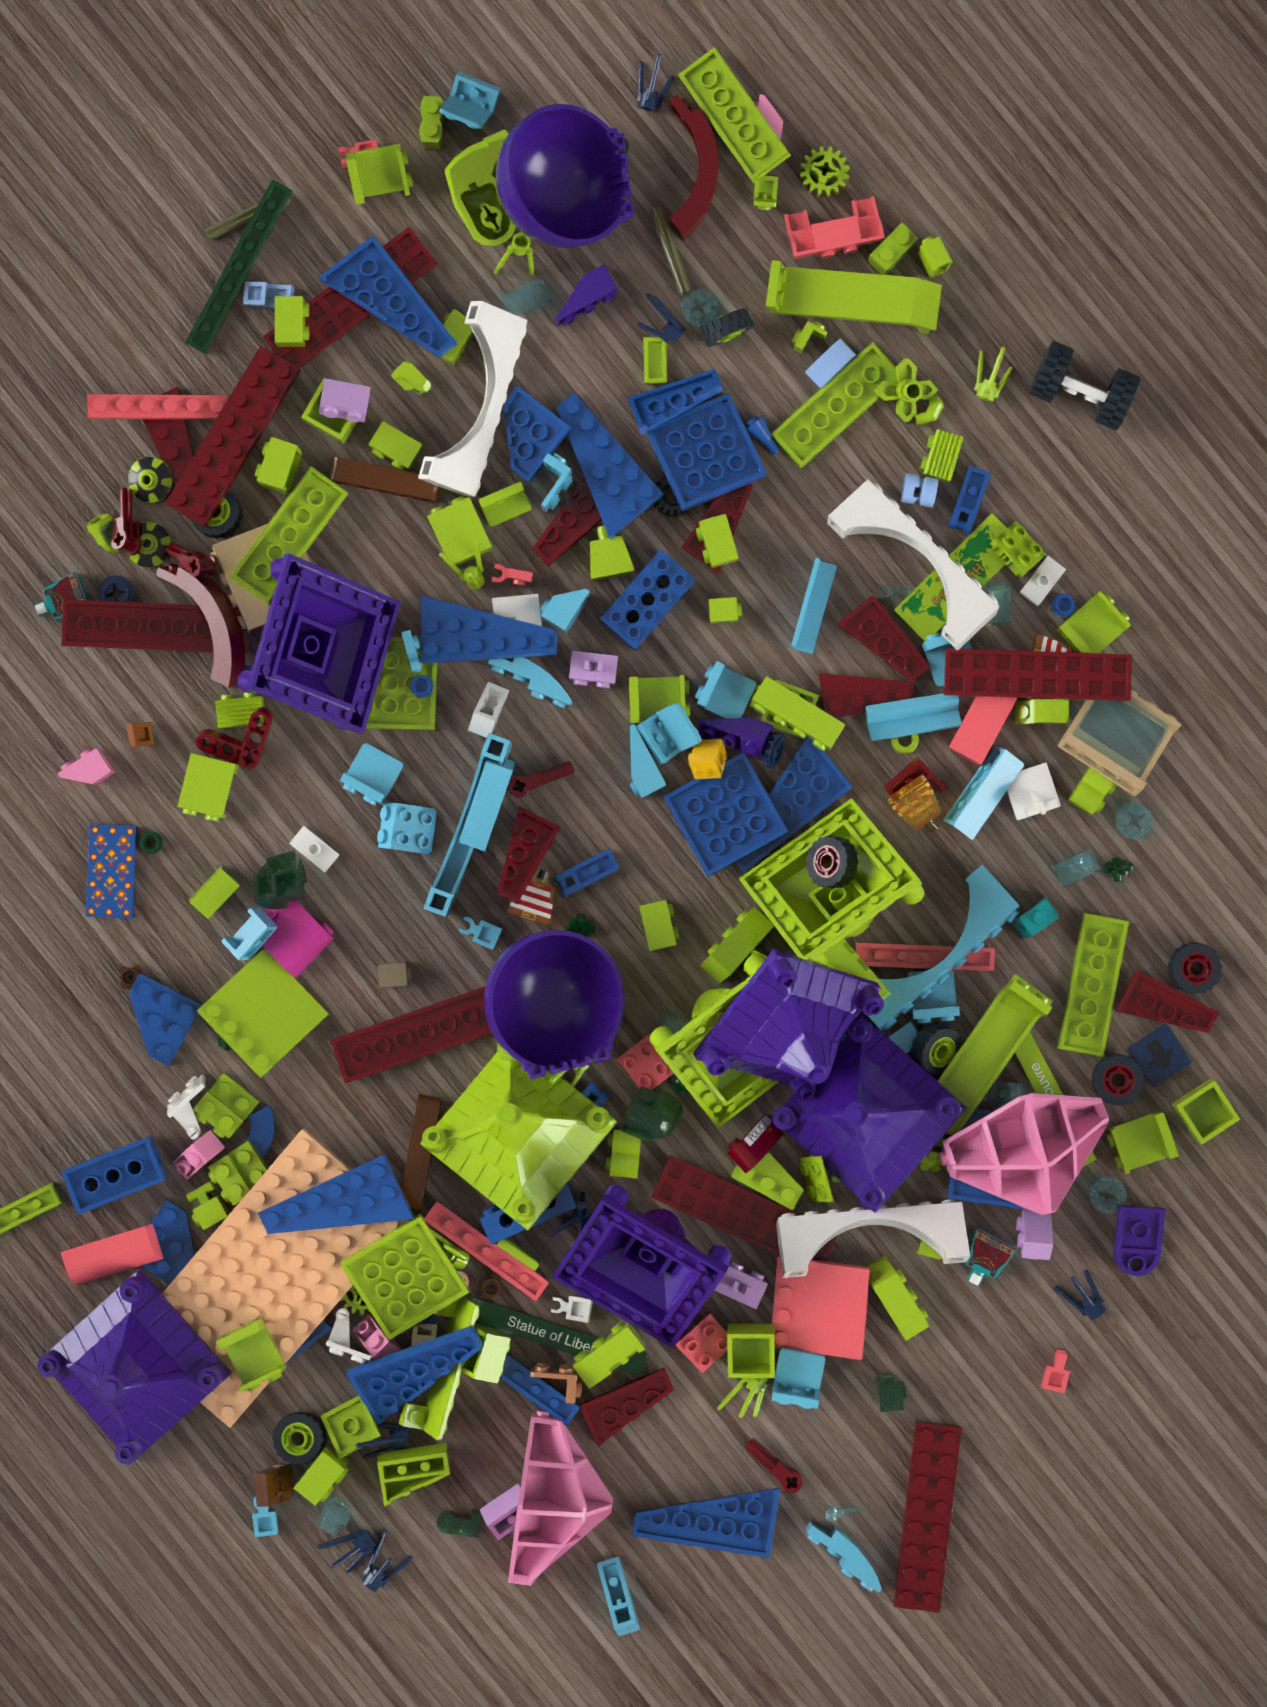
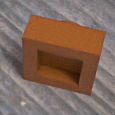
(140, 734)

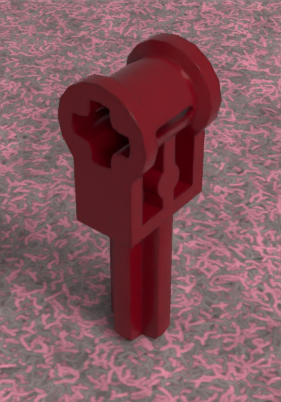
(124, 527)
(195, 562)
(541, 778)
(775, 1466)

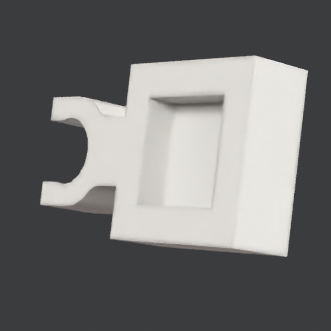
(576, 1308)

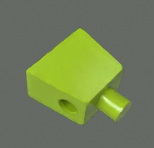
(609, 557)

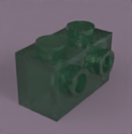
(889, 1392)

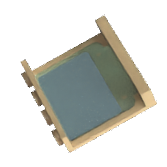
(1120, 739)

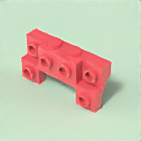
(835, 235)

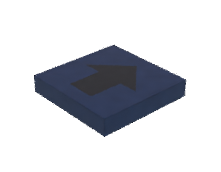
(1159, 1055)

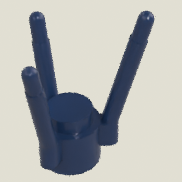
(648, 99)
(672, 329)
(1091, 1306)
(398, 1438)
(363, 1544)
(376, 1576)

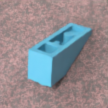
(644, 771)
(618, 1596)

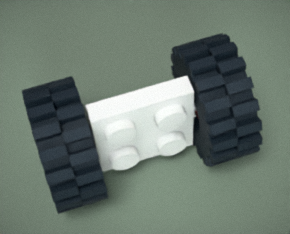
(1114, 401)

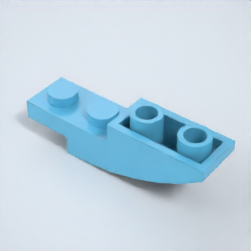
(541, 682)
(853, 1558)

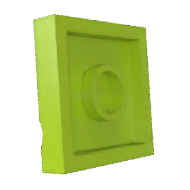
(350, 1425)

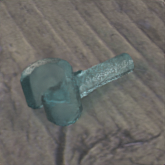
(893, 591)
(832, 1512)

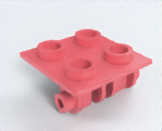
(645, 1064)
(704, 1342)

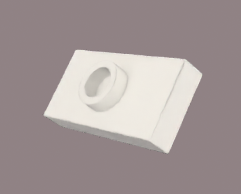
(1042, 581)
(314, 849)

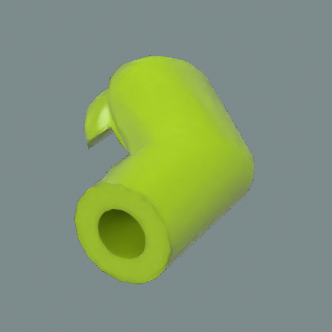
(932, 413)

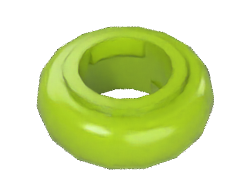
(905, 749)

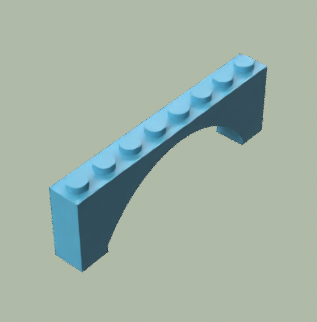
(450, 876)
(988, 910)

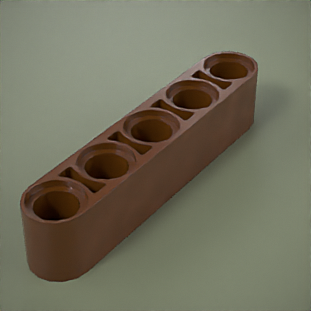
(381, 479)
(418, 1157)

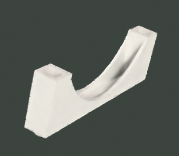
(499, 340)
(873, 513)
(936, 1224)

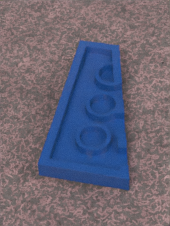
(670, 400)

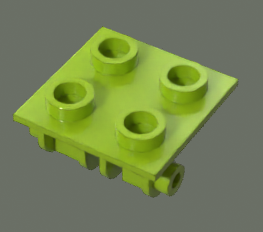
(1019, 548)
(816, 1179)

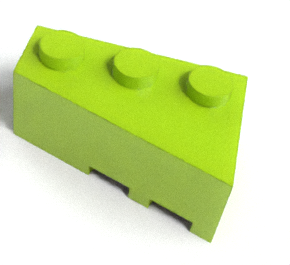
(736, 945)
(845, 959)
(771, 1180)
(897, 1299)
(608, 1353)
(411, 1468)

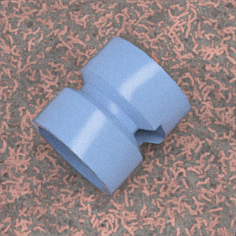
(927, 493)

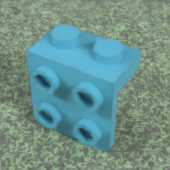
(471, 101)
(559, 467)
(935, 654)
(725, 692)
(668, 732)
(372, 774)
(406, 828)
(938, 1003)
(798, 1378)

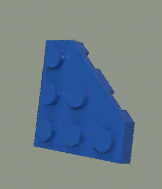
(531, 433)
(162, 1016)
(174, 1240)

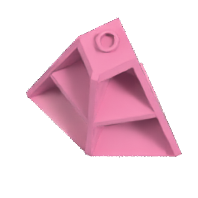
(1028, 1148)
(557, 1499)

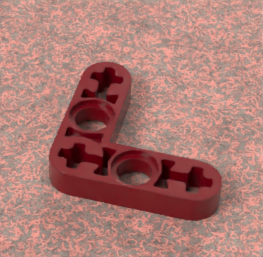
(240, 748)

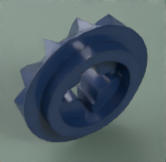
(122, 584)
(773, 750)

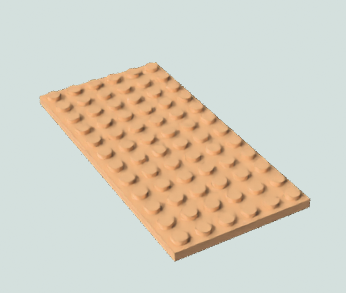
(275, 1276)

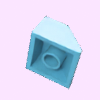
(564, 609)

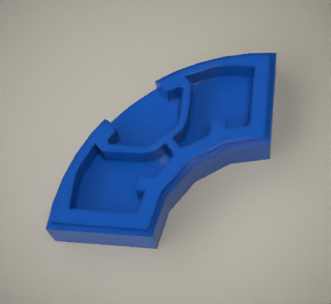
(262, 1129)

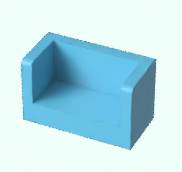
(251, 935)

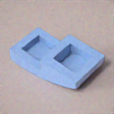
(263, 294)
(830, 363)

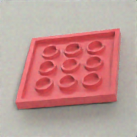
(823, 1309)

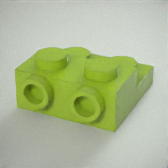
(225, 1106)
(238, 1172)

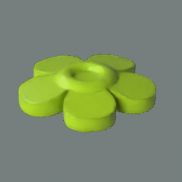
(931, 1161)

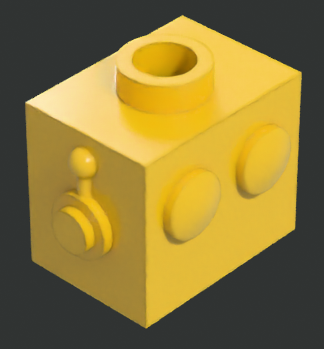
(708, 759)

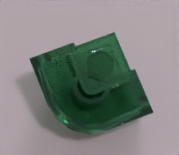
(280, 881)
(652, 1115)

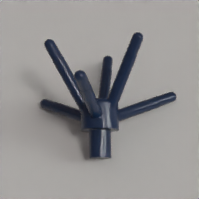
(580, 1217)

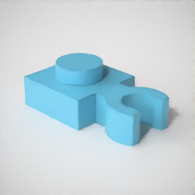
(411, 644)
(484, 934)
(264, 1521)

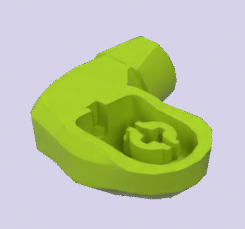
(475, 193)

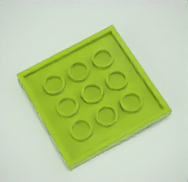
(393, 702)
(262, 1012)
(404, 1277)

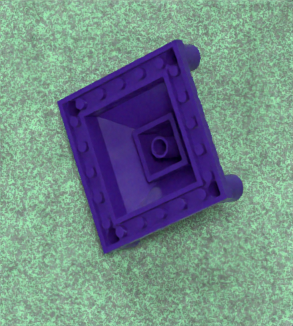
(322, 644)
(788, 1022)
(871, 1115)
(642, 1267)
(135, 1366)

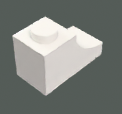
(488, 709)

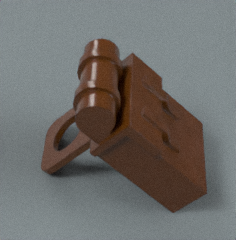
(273, 1485)

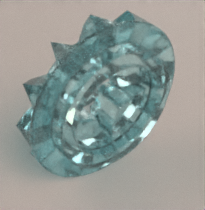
(697, 317)
(1123, 818)
(1111, 1204)

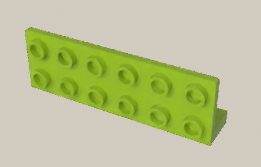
(434, 1414)

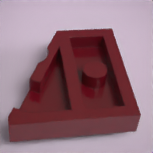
(911, 772)

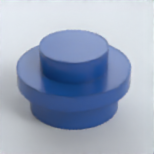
(1063, 605)
(421, 686)

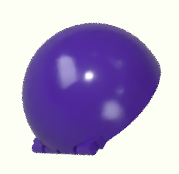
(564, 177)
(554, 1002)

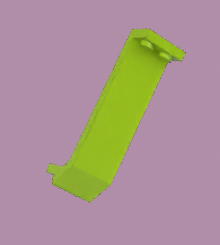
(853, 296)
(992, 1044)

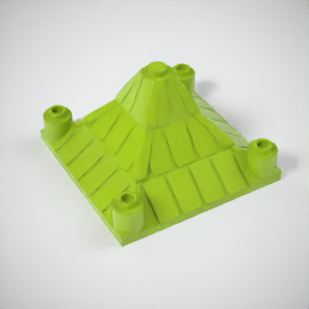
(818, 916)
(717, 1094)
(518, 1137)

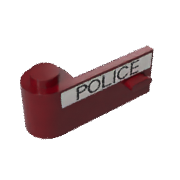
(755, 1144)

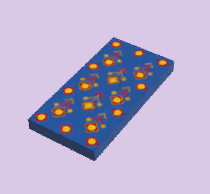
(111, 871)

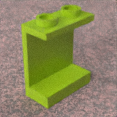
(378, 171)
(458, 529)
(1094, 625)
(654, 694)
(206, 786)
(1141, 1141)
(253, 1354)

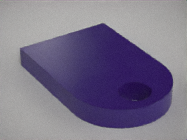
(1138, 1236)

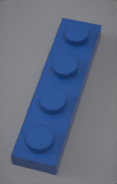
(538, 1390)

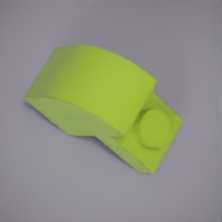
(1042, 711)

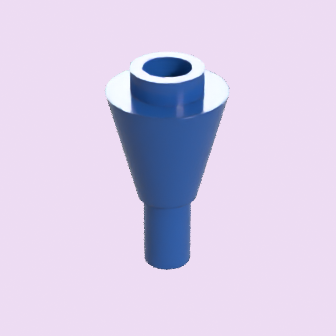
(758, 428)

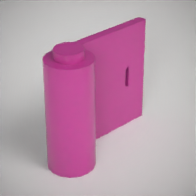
(297, 938)

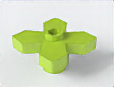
(906, 400)

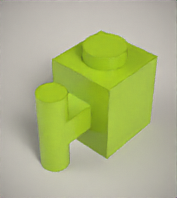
(210, 1210)

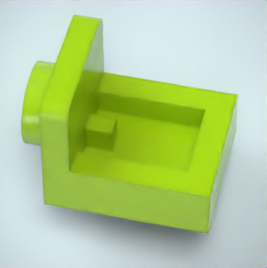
(766, 192)
(802, 337)

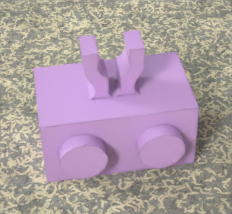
(344, 400)
(593, 668)
(1035, 1235)
(742, 1285)
(502, 1512)

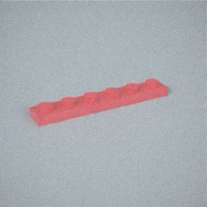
(155, 406)
(920, 956)
(489, 1254)

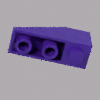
(591, 290)
(740, 734)

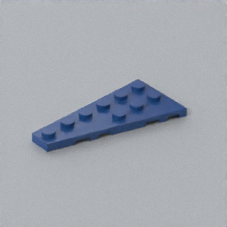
(380, 287)
(613, 477)
(469, 634)
(801, 793)
(352, 1198)
(404, 1375)
(726, 1523)

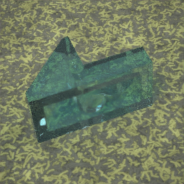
(527, 297)
(1002, 594)
(1076, 867)
(1005, 1091)

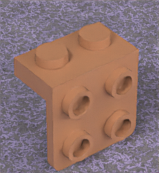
(565, 1371)

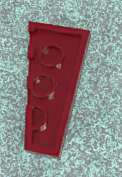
(171, 441)
(730, 504)
(569, 526)
(882, 636)
(852, 694)
(526, 851)
(1161, 1003)
(624, 1404)

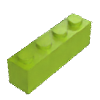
(798, 714)

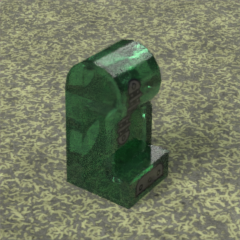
(459, 1524)

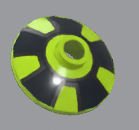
(160, 477)
(155, 554)

